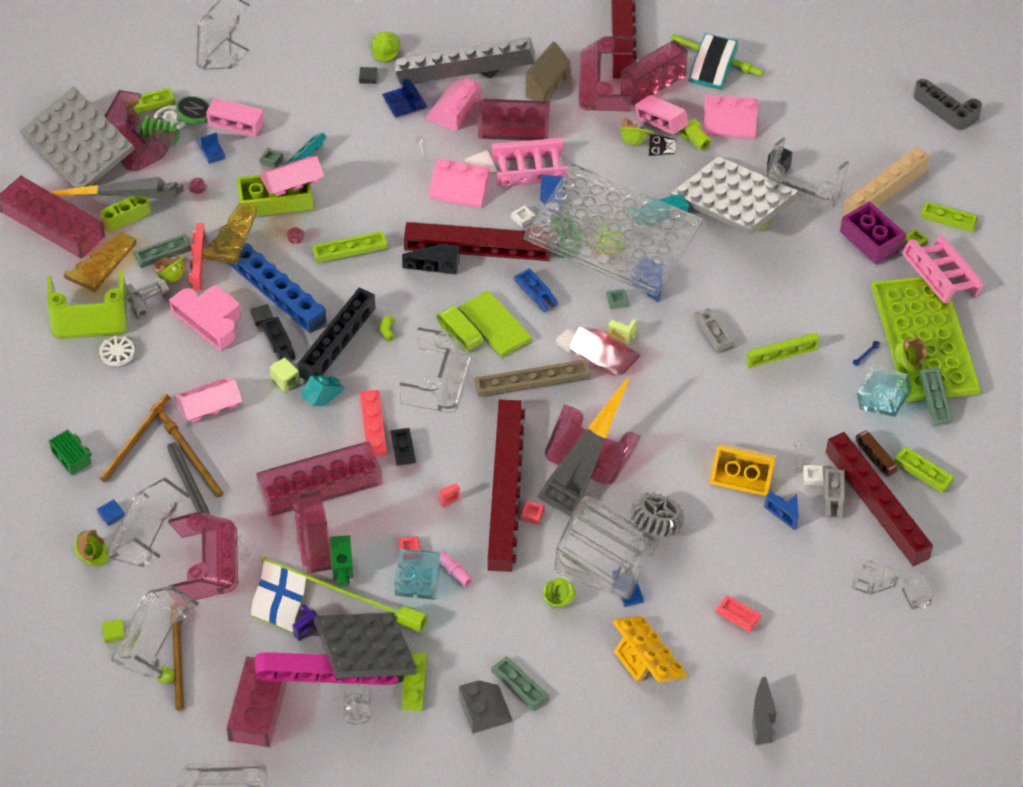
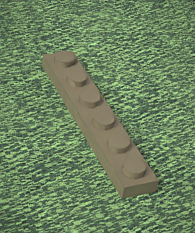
(532, 378)

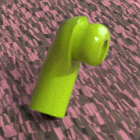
(386, 323)

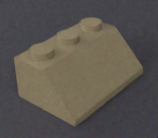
(547, 74)

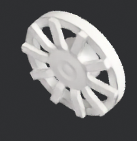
(170, 116)
(116, 351)

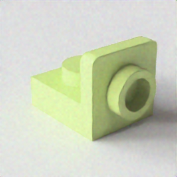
(622, 332)

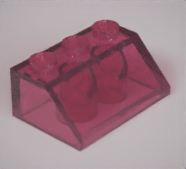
(603, 351)

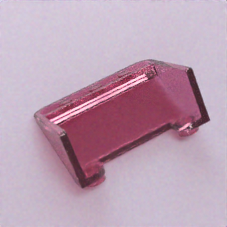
(612, 455)

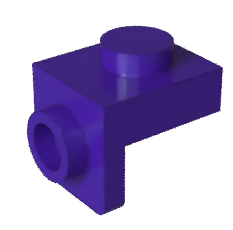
(305, 625)

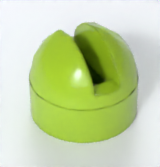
(167, 676)

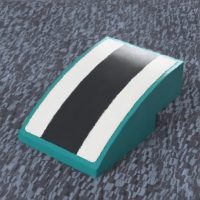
(713, 61)

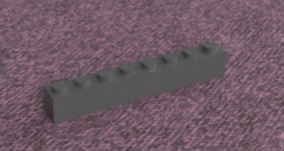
(466, 61)

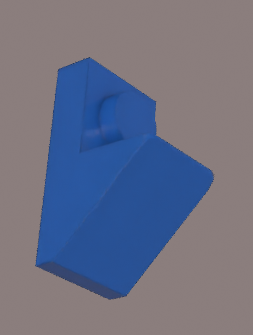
(211, 148)
(783, 510)

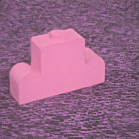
(208, 314)

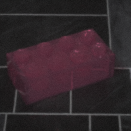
(654, 71)
(513, 119)
(312, 532)
(255, 708)

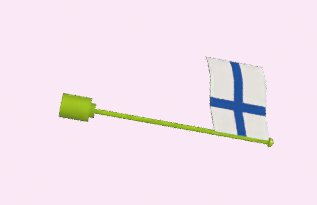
(283, 591)

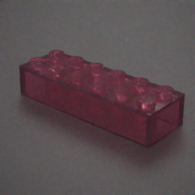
(51, 216)
(330, 473)

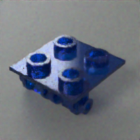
(404, 100)

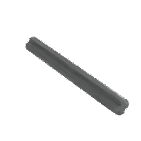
(187, 478)

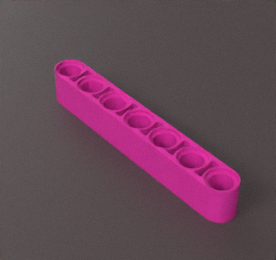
(307, 668)

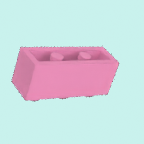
(661, 114)
(235, 117)

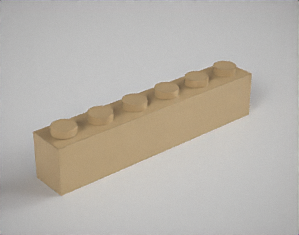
(889, 181)

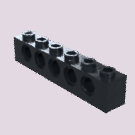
(337, 334)

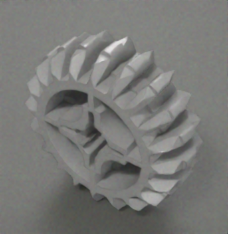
(657, 514)

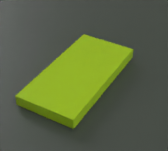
(495, 323)

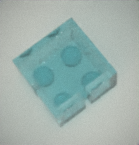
(884, 391)
(417, 574)

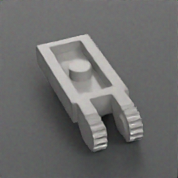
(714, 330)
(834, 490)

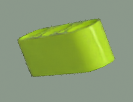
(125, 212)
(460, 328)

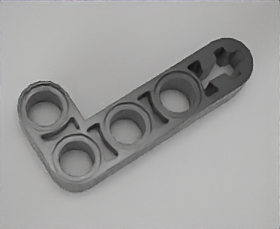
(946, 107)

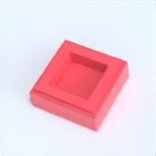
(449, 494)
(532, 512)
(410, 543)

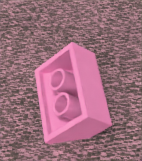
(456, 103)
(730, 116)
(292, 175)
(459, 183)
(208, 399)

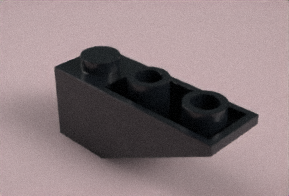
(437, 258)

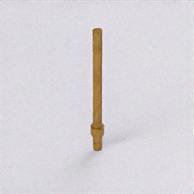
(156, 409)
(172, 428)
(177, 656)

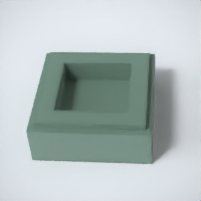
(271, 158)
(617, 299)

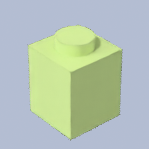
(284, 374)

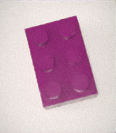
(872, 232)

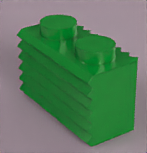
(70, 452)

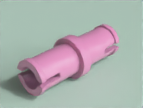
(455, 569)

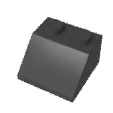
(483, 705)

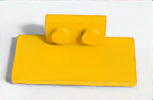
(645, 652)

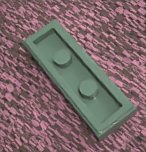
(168, 248)
(936, 396)
(520, 683)

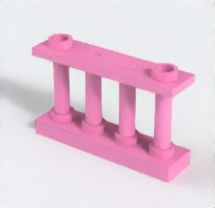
(527, 149)
(937, 279)

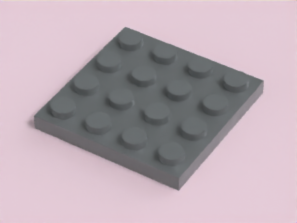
(365, 645)

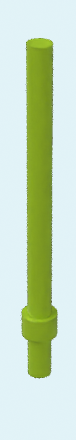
(746, 67)

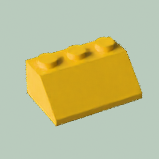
(743, 469)

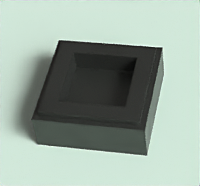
(368, 75)
(261, 314)

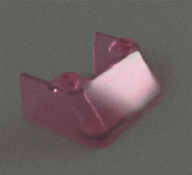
(596, 94)
(125, 119)
(219, 555)

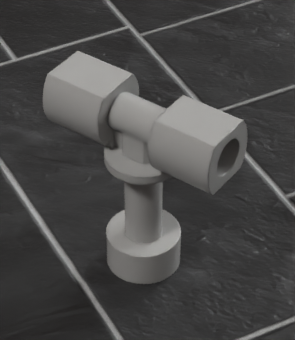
(138, 298)

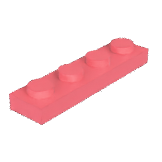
(196, 263)
(373, 421)

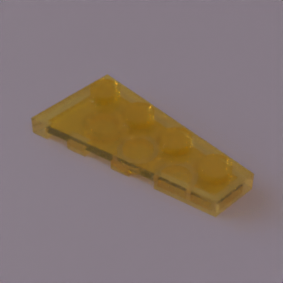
(233, 236)
(101, 263)

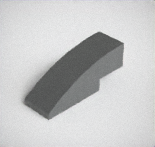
(763, 714)

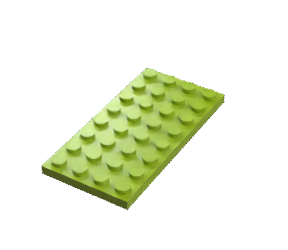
(914, 311)

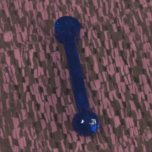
(875, 345)

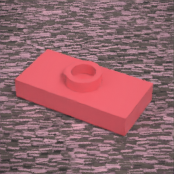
(738, 613)

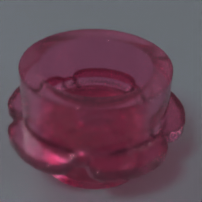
(197, 185)
(295, 235)

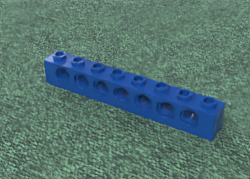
(280, 289)

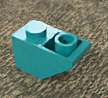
(321, 390)

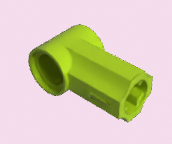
(696, 135)

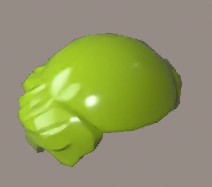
(558, 593)

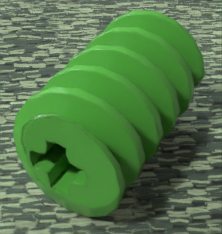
(148, 126)

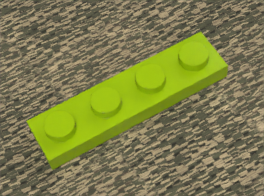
(349, 246)
(782, 350)

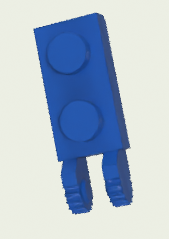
(535, 289)

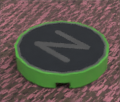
(192, 109)

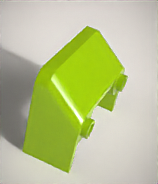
(88, 319)

